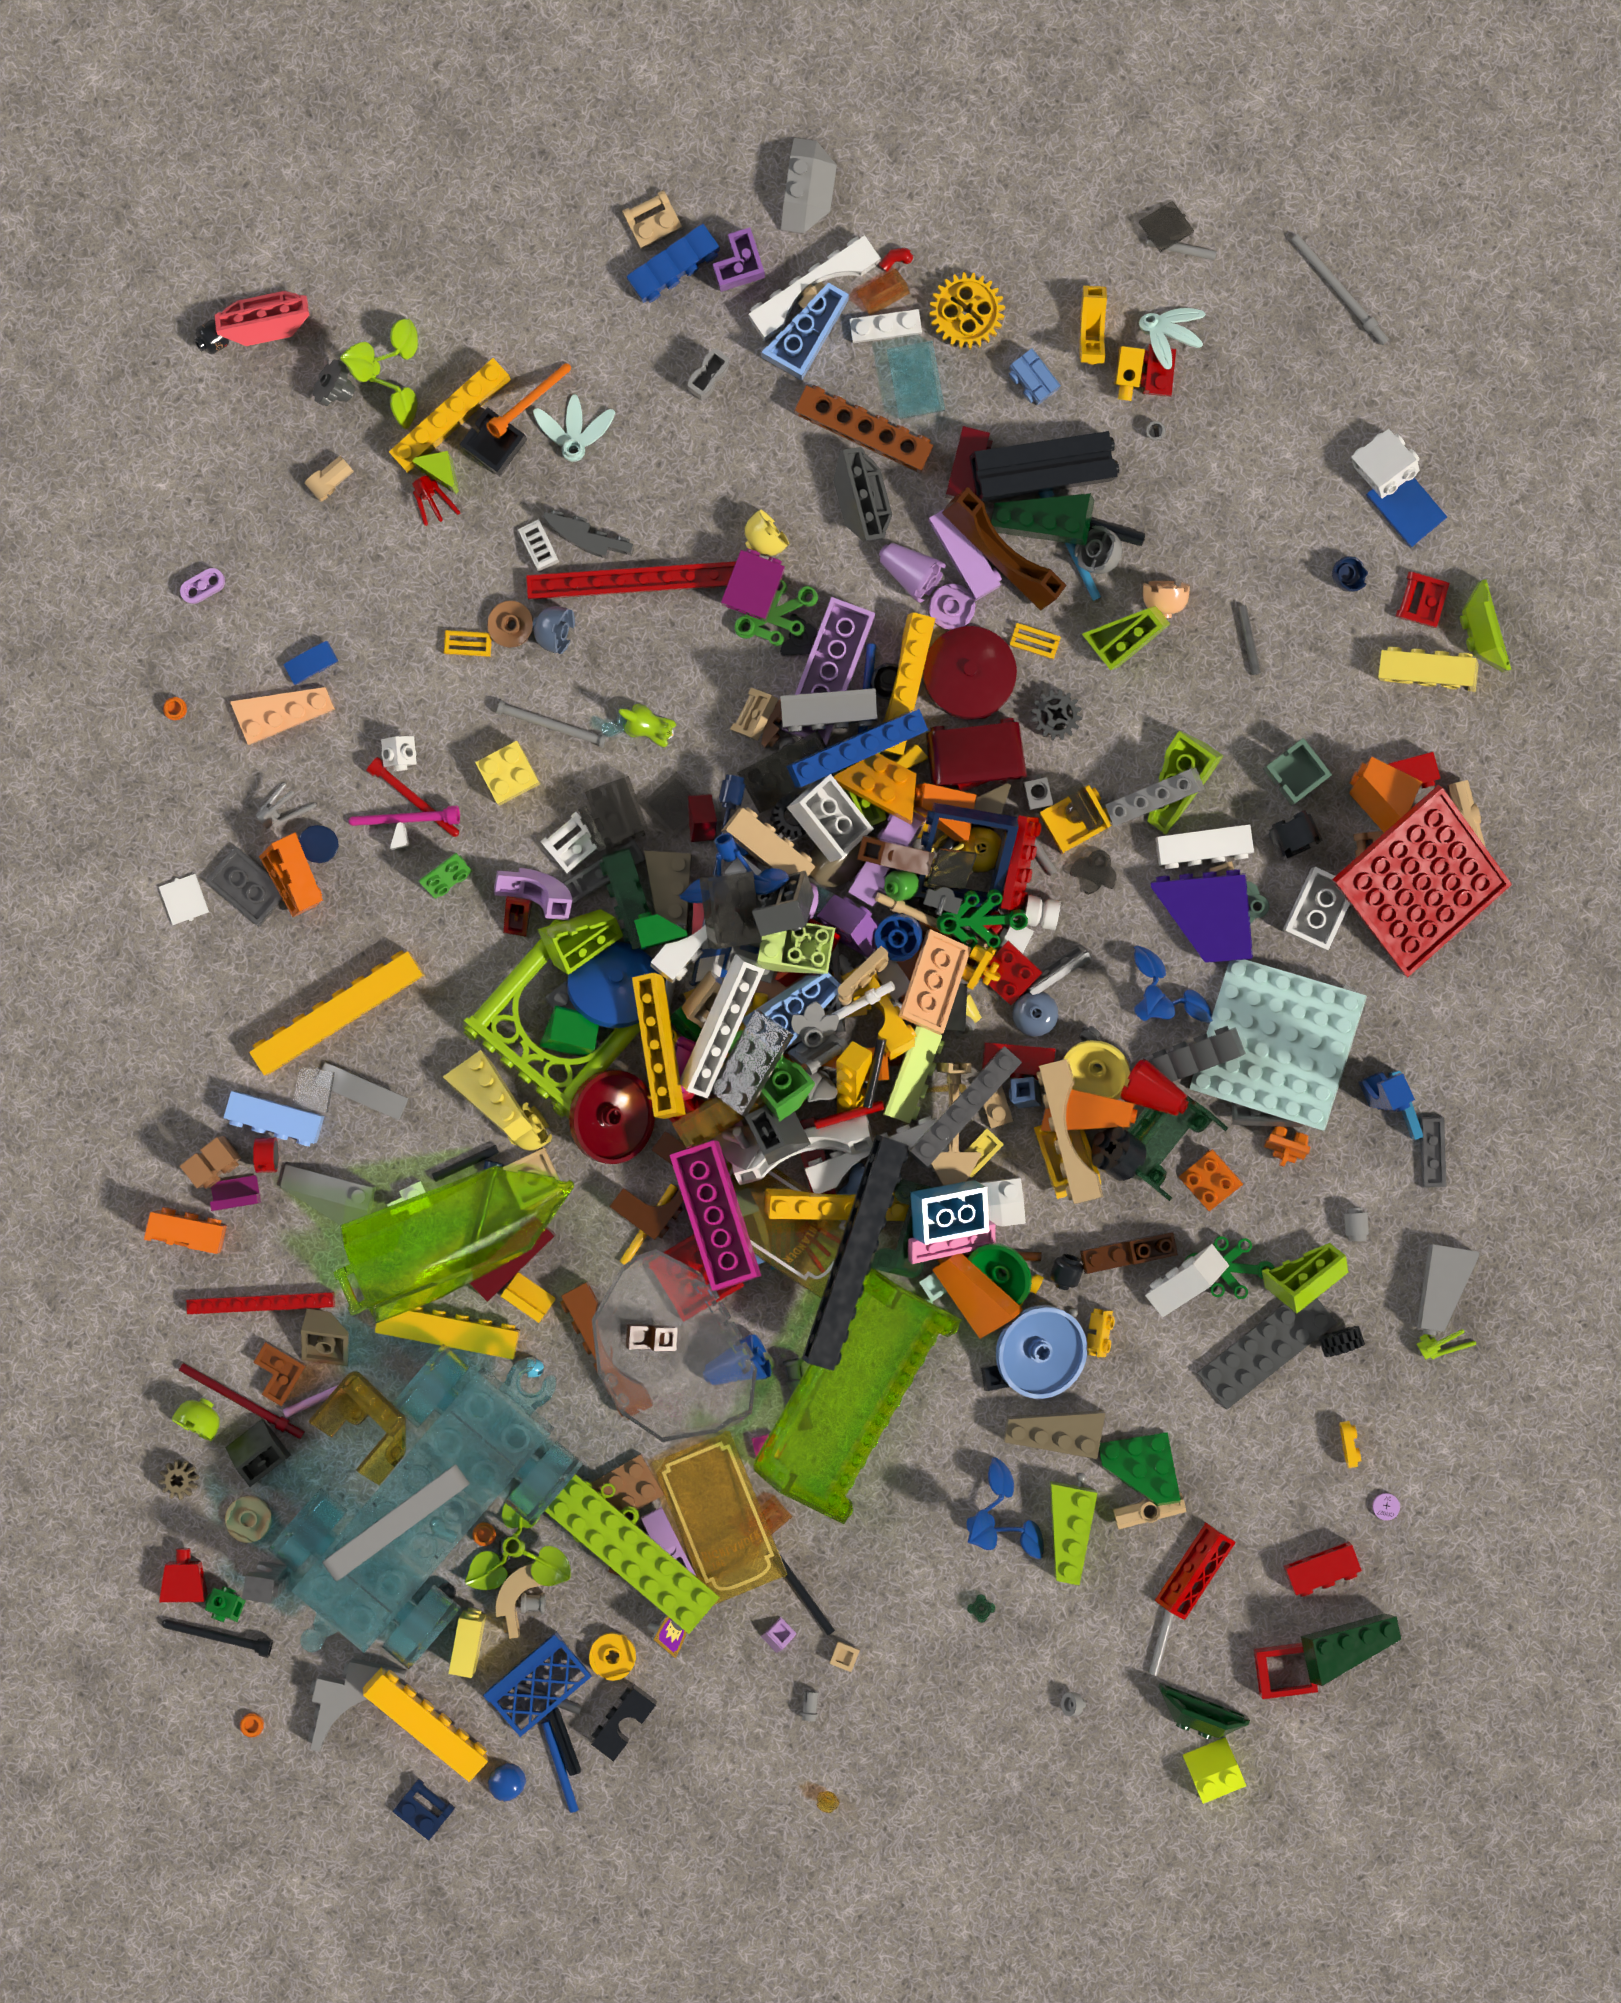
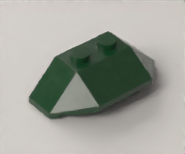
(1201, 1714)

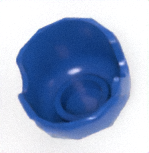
(506, 1782)

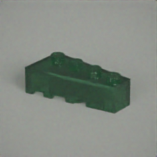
(627, 890)

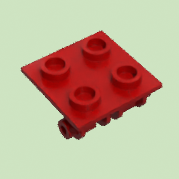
(1016, 973)

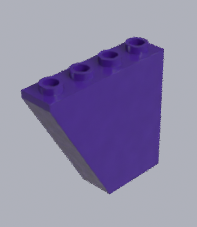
(1210, 912)

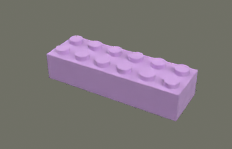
(834, 654)

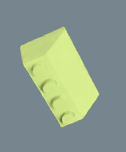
(912, 1076)

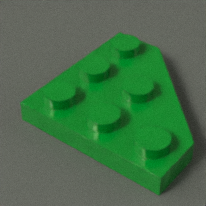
(1144, 1466)

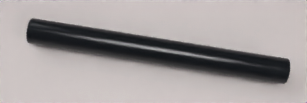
(807, 1599)

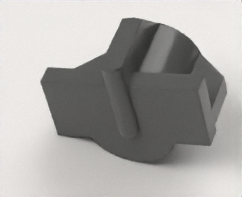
(942, 899)

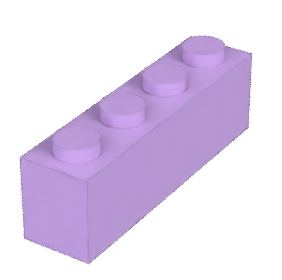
(967, 559)

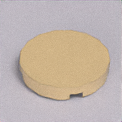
(256, 1519)

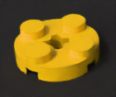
(624, 1662)

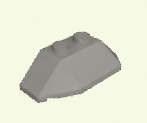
(807, 186)

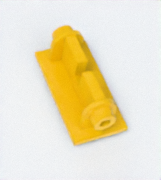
(1099, 1342)

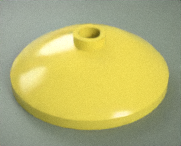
(1102, 1081)

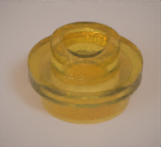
(827, 1801)

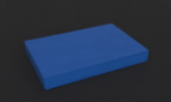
(1409, 511)

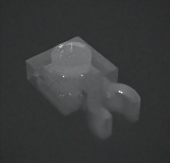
(980, 989)

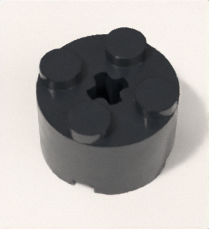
(1295, 835)
(1118, 1153)

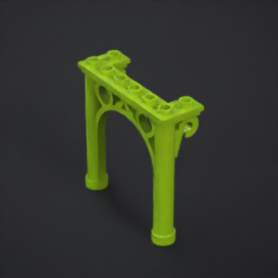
(511, 988)

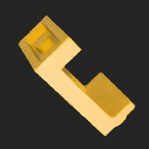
(1069, 834)

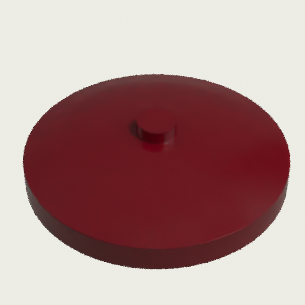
(970, 672)
(611, 1117)

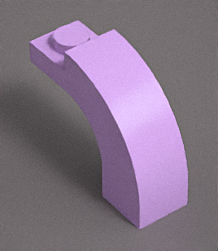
(538, 887)

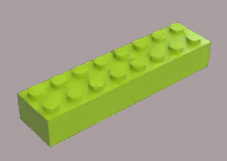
(632, 1554)

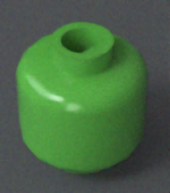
(901, 885)

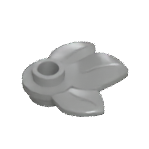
(814, 1021)

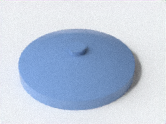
(1041, 1352)

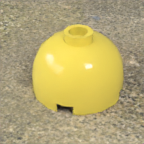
(764, 535)
(537, 1136)

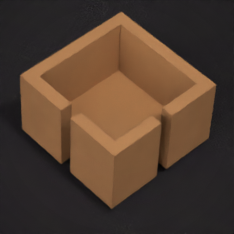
(214, 1160)

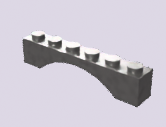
(964, 1107)

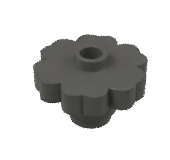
(333, 384)

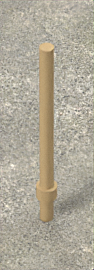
(900, 907)

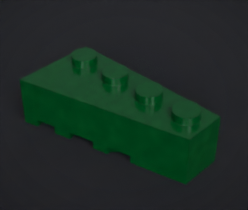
(1050, 518)
(1346, 1646)

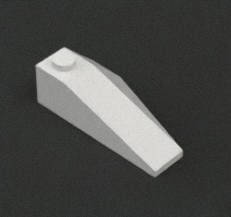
(1005, 1201)

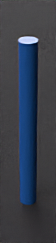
(869, 668)
(560, 1767)

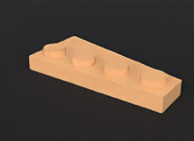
(276, 713)

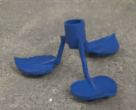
(729, 850)
(1155, 1002)
(982, 1525)

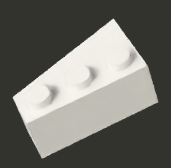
(1186, 1281)

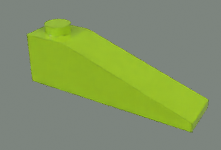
(1181, 755)

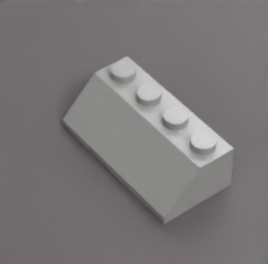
(829, 709)

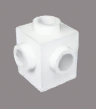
(398, 752)

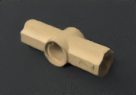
(1462, 797)
(1134, 1513)

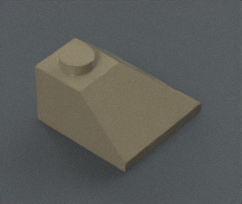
(324, 1339)

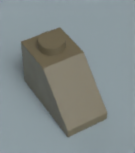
(993, 801)

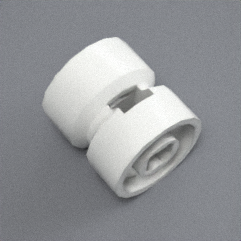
(1041, 912)

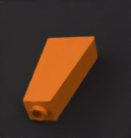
(1093, 1112)
(975, 1294)

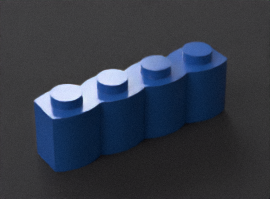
(673, 263)

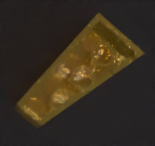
(709, 1121)

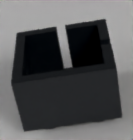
(493, 451)

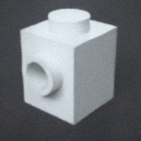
(1018, 938)

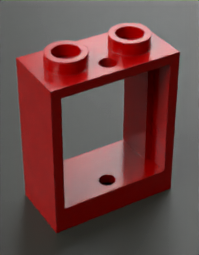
(1263, 1677)

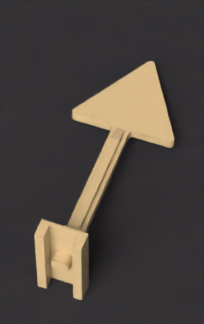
(953, 1165)

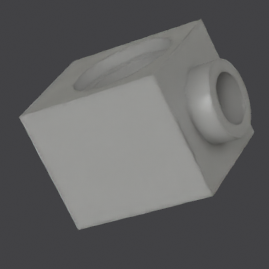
(1037, 803)

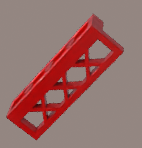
(1192, 1569)

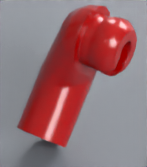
(896, 255)

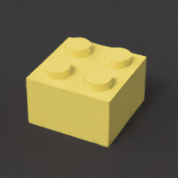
(508, 773)

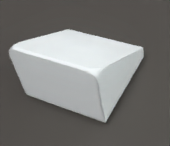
(400, 837)

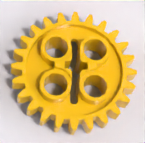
(952, 326)

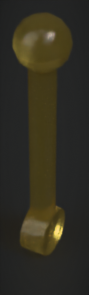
(962, 1087)

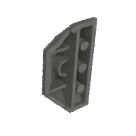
(862, 494)

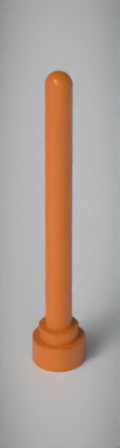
(498, 425)

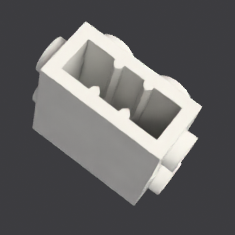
(1386, 463)

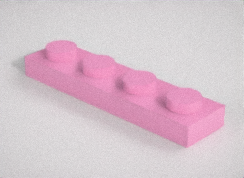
(920, 1252)

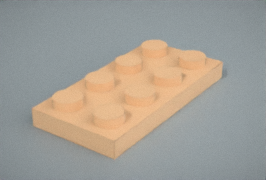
(934, 982)

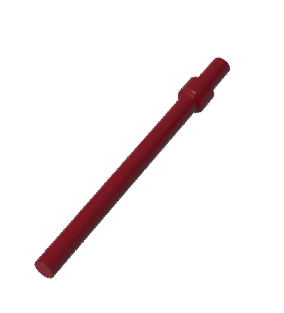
(281, 1423)

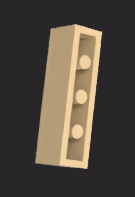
(764, 844)

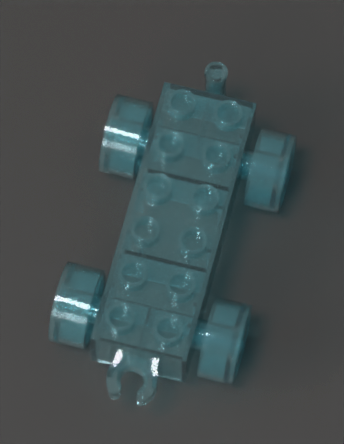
(492, 1439)

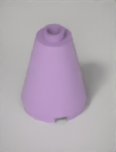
(912, 569)

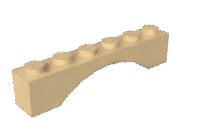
(1058, 1083)

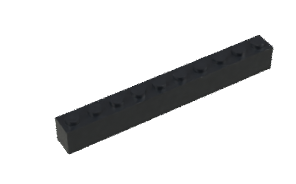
(855, 1252)

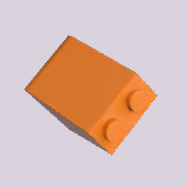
(1383, 792)

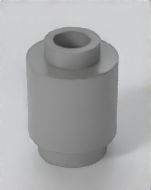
(1356, 1224)

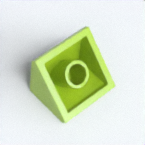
(440, 468)

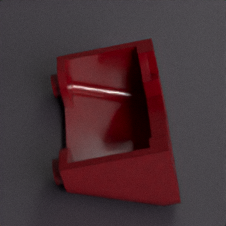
(976, 753)

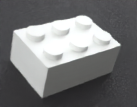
(830, 818)
(1317, 911)

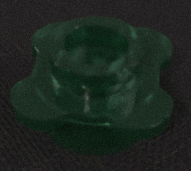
(974, 1608)

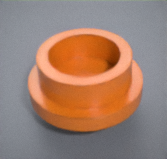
(175, 708)
(484, 1534)

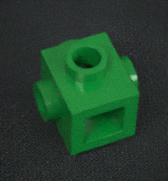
(224, 1604)

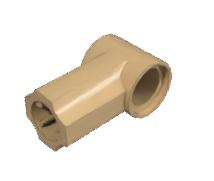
(325, 481)

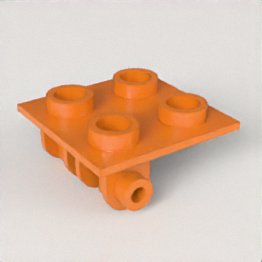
(1210, 1180)

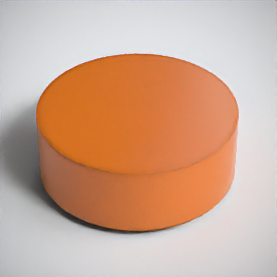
(252, 1725)

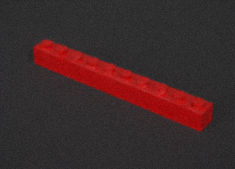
(260, 1303)

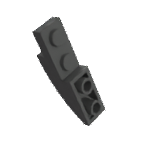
(578, 534)

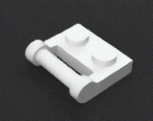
(575, 849)

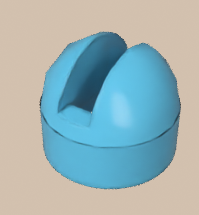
(537, 1370)

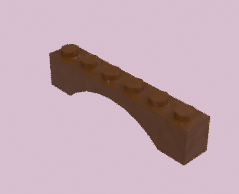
(971, 519)

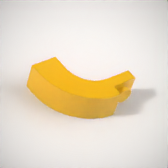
(1092, 324)

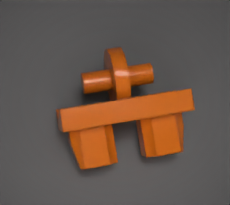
(1286, 1149)

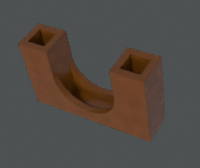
(649, 1218)

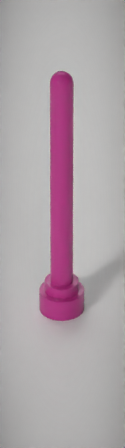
(450, 814)

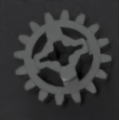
(1047, 708)

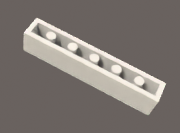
(721, 1025)

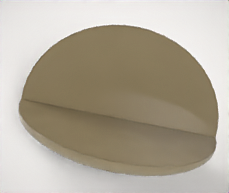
(836, 872)

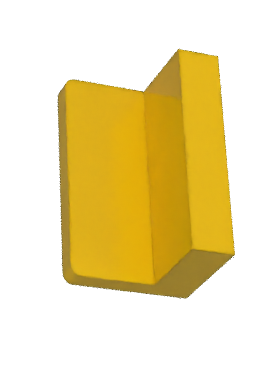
(528, 1297)

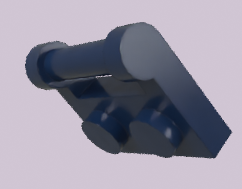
(420, 1816)

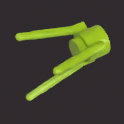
(1430, 1347)

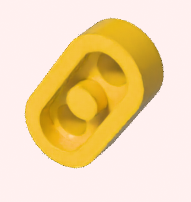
(1348, 1434)

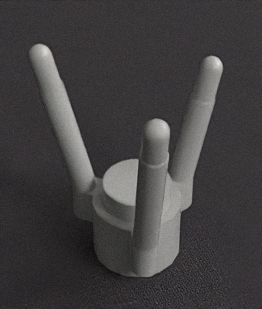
(269, 814)

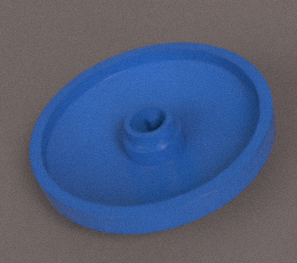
(604, 985)

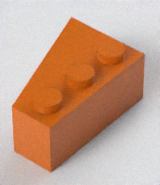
(291, 875)
(186, 1230)

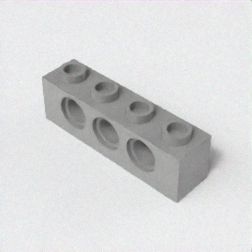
(1155, 796)

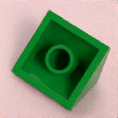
(569, 1033)

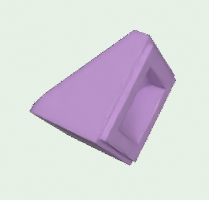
(778, 1635)

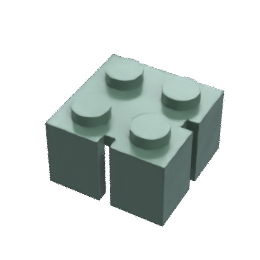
(1298, 771)

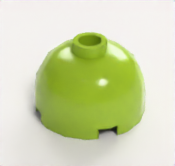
(198, 1418)

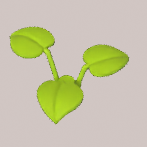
(364, 366)
(487, 1569)

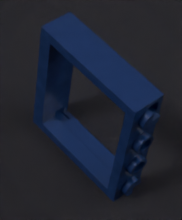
(1006, 822)

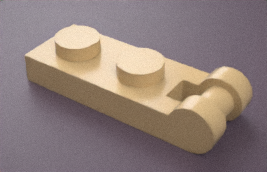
(862, 975)

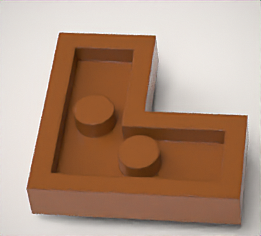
(285, 1372)

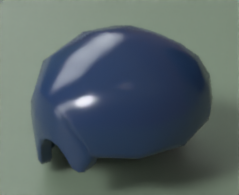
(1349, 574)

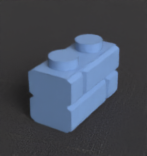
(1033, 377)

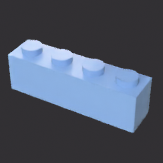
(273, 1117)

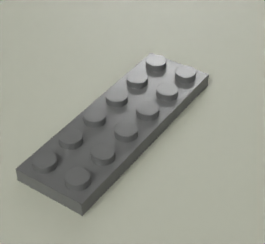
(1264, 1350)

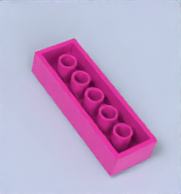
(715, 1215)

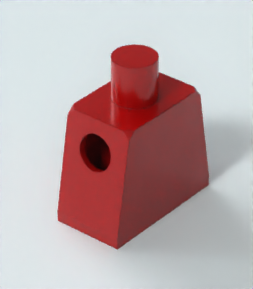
(183, 1579)

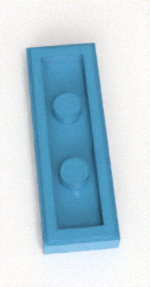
(1410, 1118)

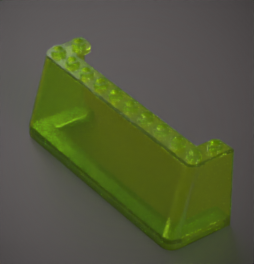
(842, 1412)

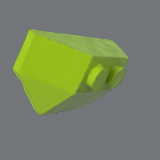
(1483, 629)

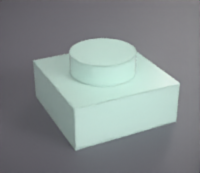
(932, 1286)

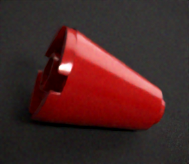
(1153, 1090)

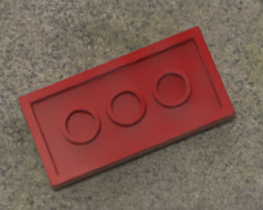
(1019, 867)

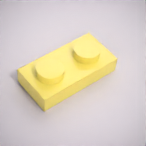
(987, 1145)

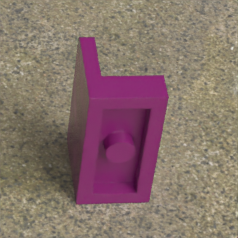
(235, 1193)

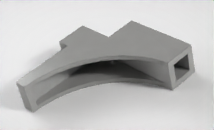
(339, 1695)

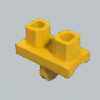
(984, 957)

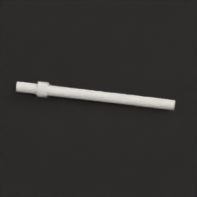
(871, 996)

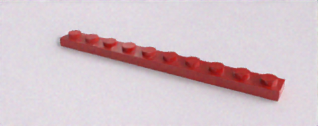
(629, 580)

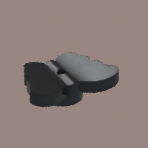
(794, 645)

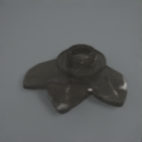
(1093, 875)

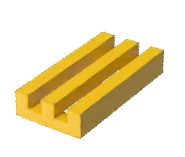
(1036, 641)
(487, 644)

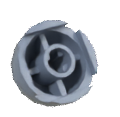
(552, 628)
(1027, 1022)

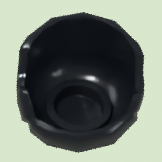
(883, 680)

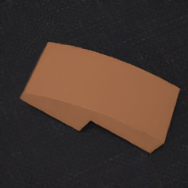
(770, 733)

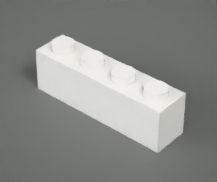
(1204, 845)

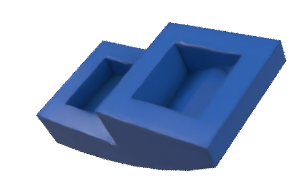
(310, 662)

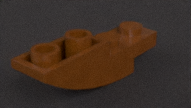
(1128, 1252)

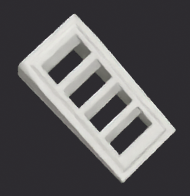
(547, 562)

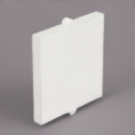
(184, 899)

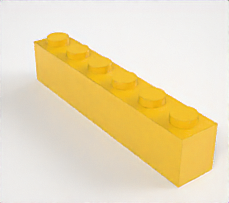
(450, 414)
(658, 1046)
(453, 1332)
(425, 1724)

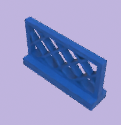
(523, 1669)

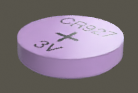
(1386, 1506)

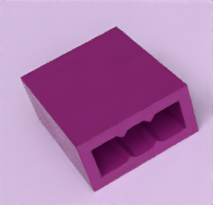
(753, 584)

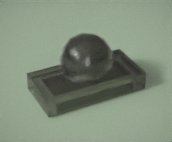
(1082, 808)

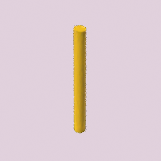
(640, 1237)

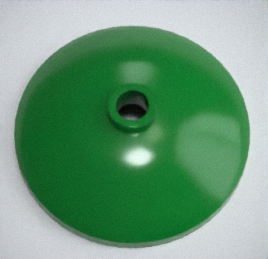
(992, 1258)

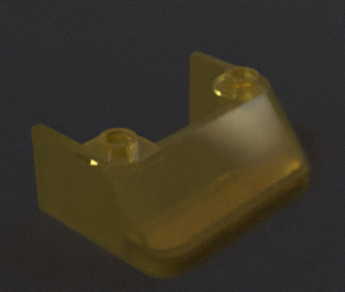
(355, 1401)

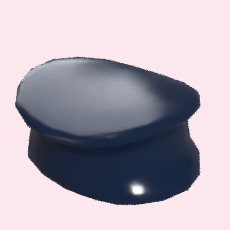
(319, 843)

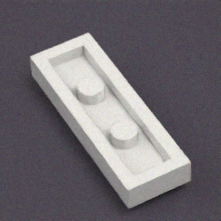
(885, 326)

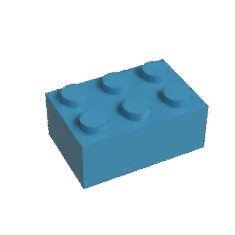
(949, 1212)

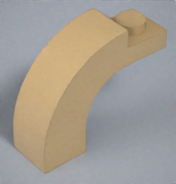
(508, 1595)

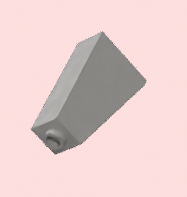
(1443, 1285)

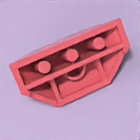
(263, 318)

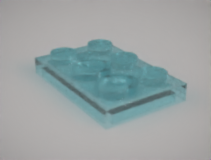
(915, 380)

